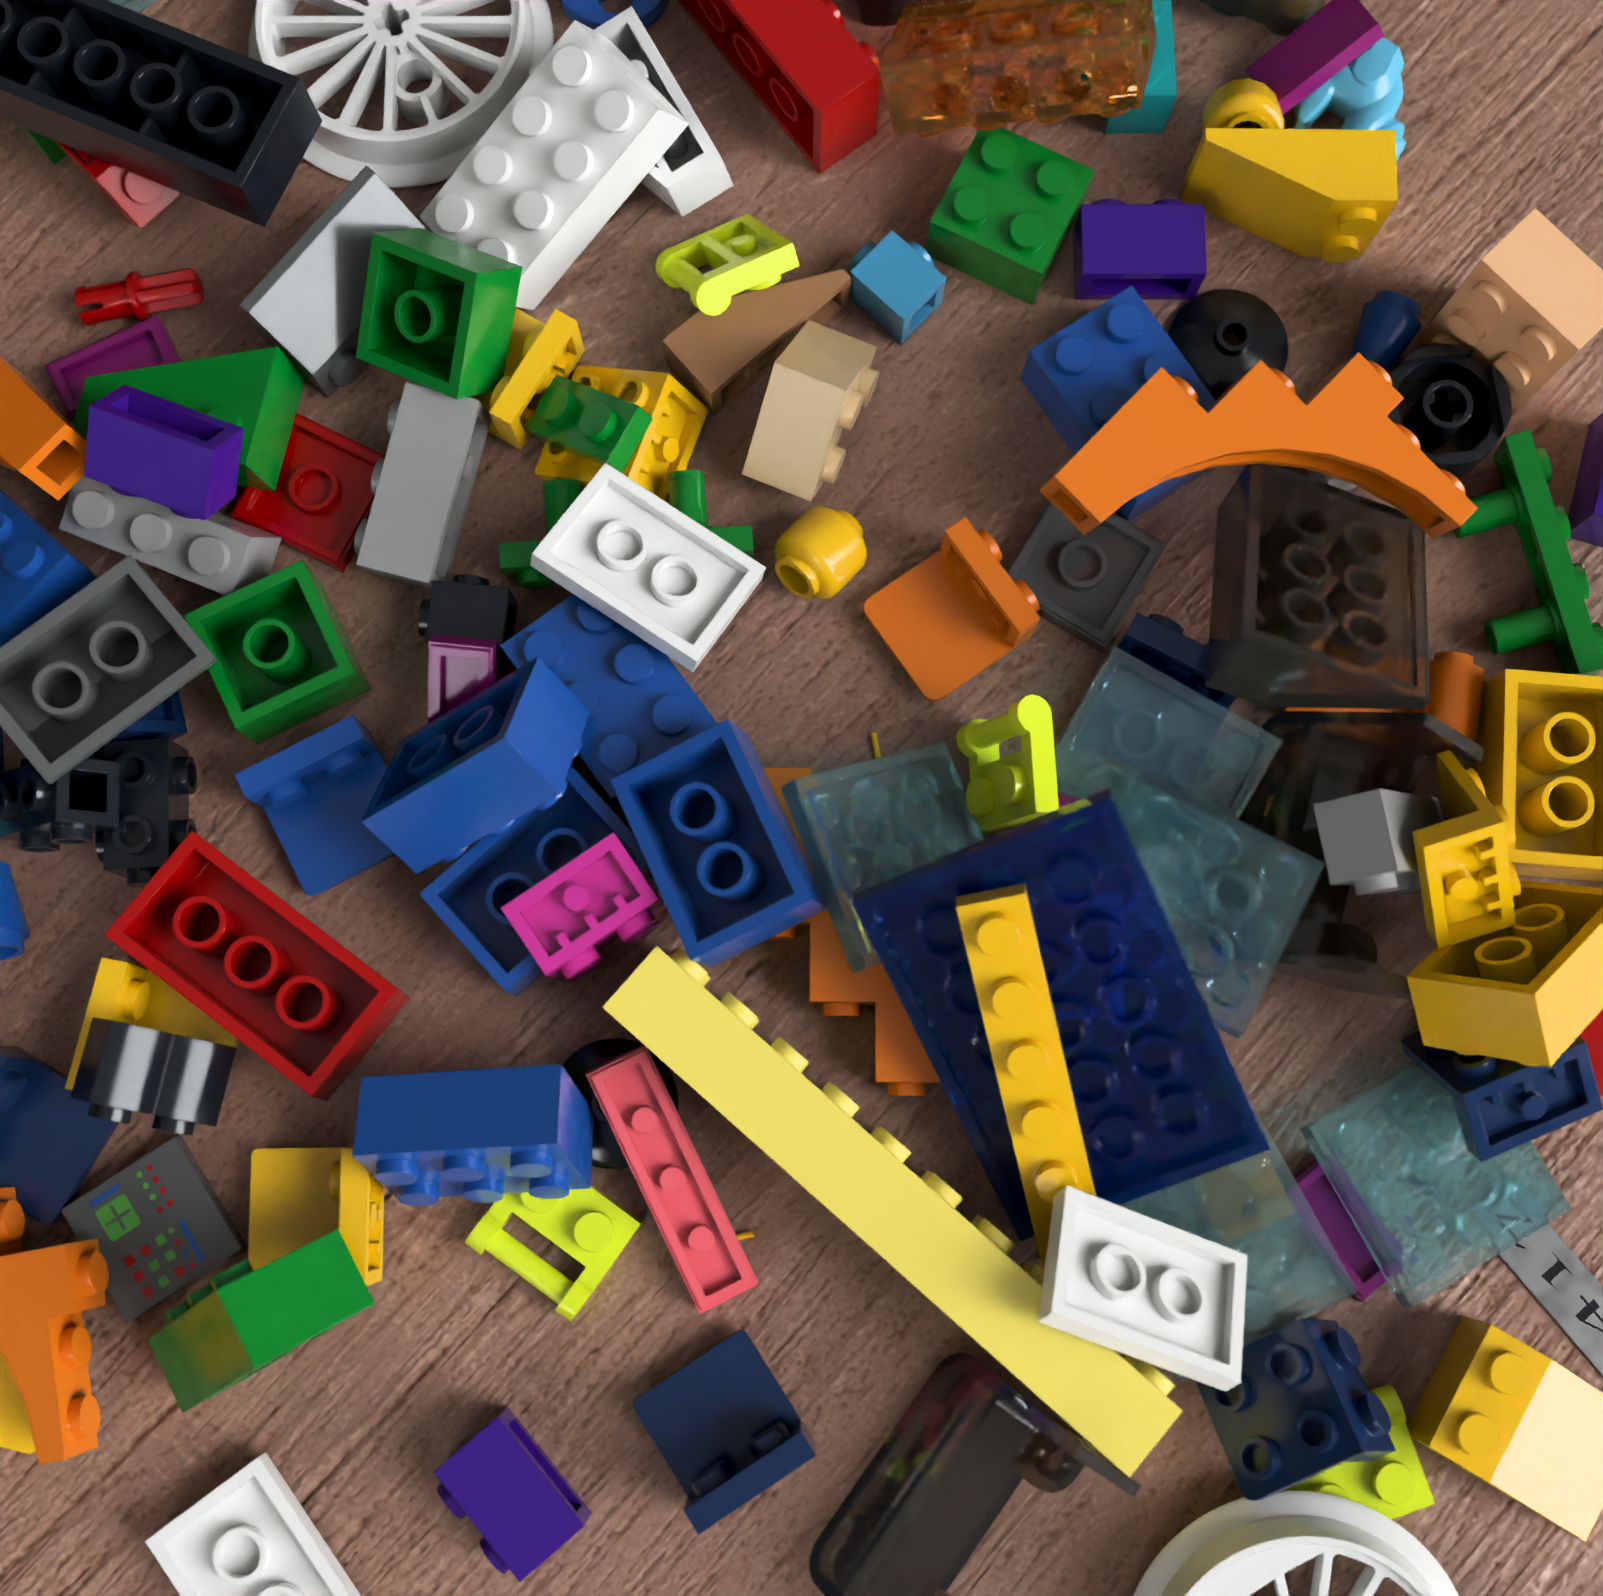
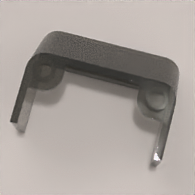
(1324, 760)
(945, 1483)

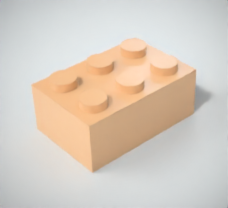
(1525, 307)

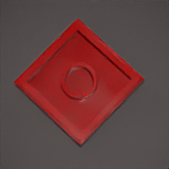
(318, 494)

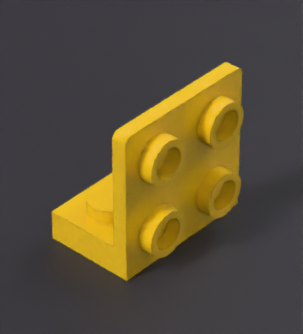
(533, 360)
(665, 444)
(1466, 860)
(142, 999)
(309, 1194)

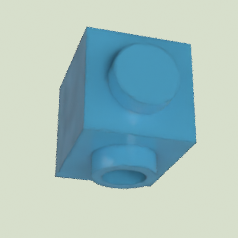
(896, 284)

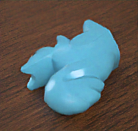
(1361, 94)

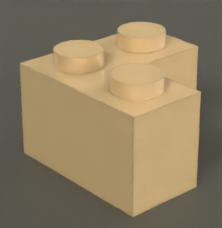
(807, 403)

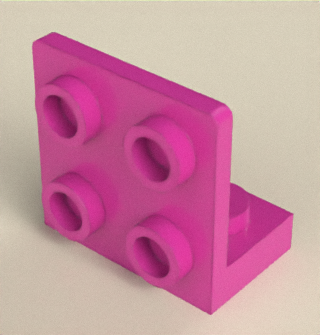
(584, 910)

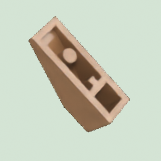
(732, 350)

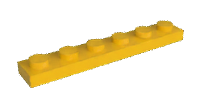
(1025, 1049)

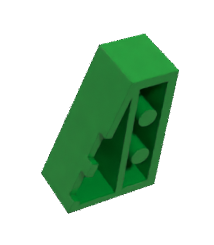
(242, 388)
(256, 1317)

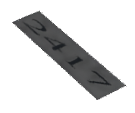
(1562, 1288)

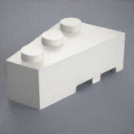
(691, 167)

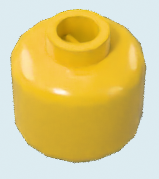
(1243, 105)
(820, 553)

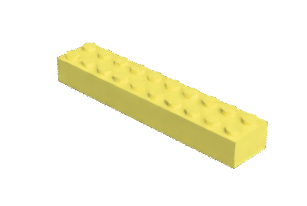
(904, 1218)

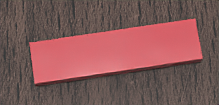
(672, 1178)

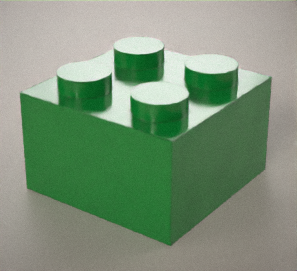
(1008, 212)
(437, 311)
(278, 652)

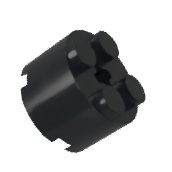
(1451, 405)

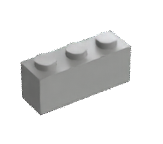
(422, 486)
(209, 552)
(1371, 839)

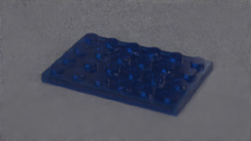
(1132, 1022)

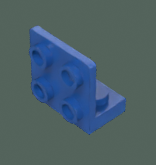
(317, 803)

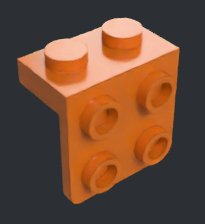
(953, 612)

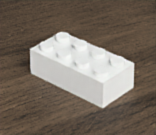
(557, 161)

